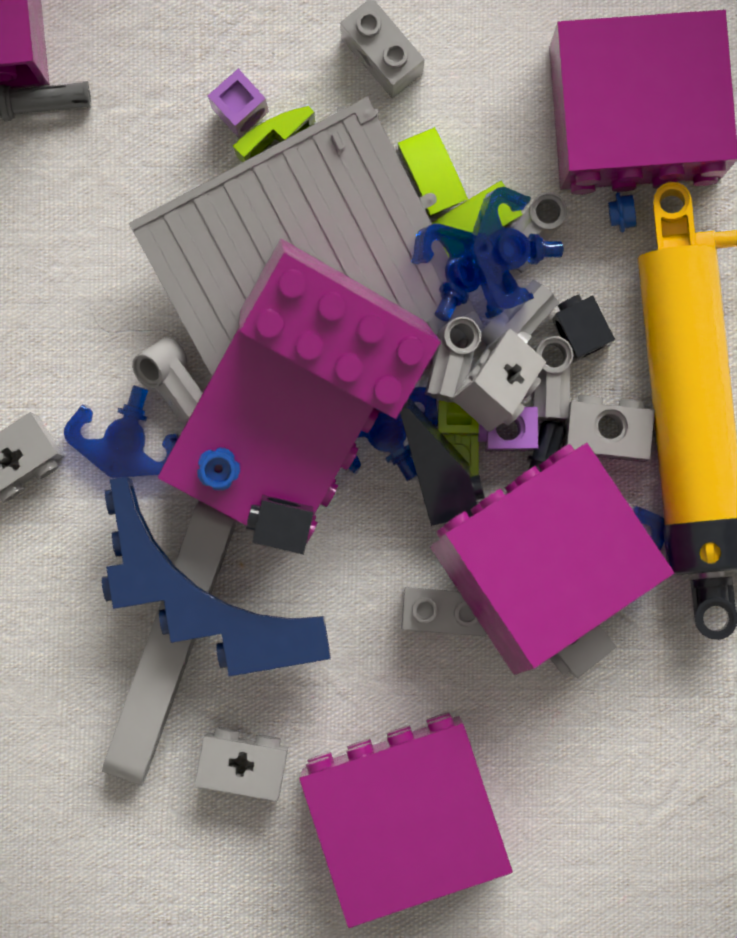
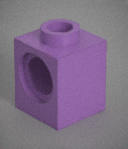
(238, 103)
(526, 437)

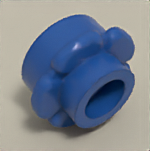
(622, 212)
(221, 480)

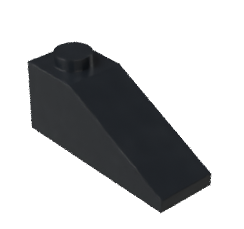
(440, 468)

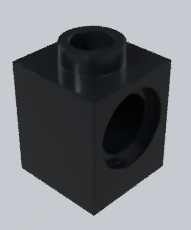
(582, 326)
(280, 524)

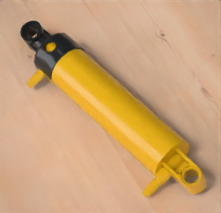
(692, 403)

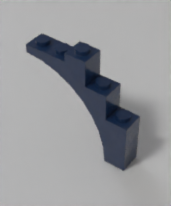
(148, 576)

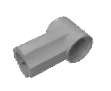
(530, 223)
(524, 317)
(452, 363)
(164, 369)
(553, 392)

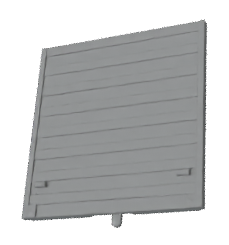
(322, 190)

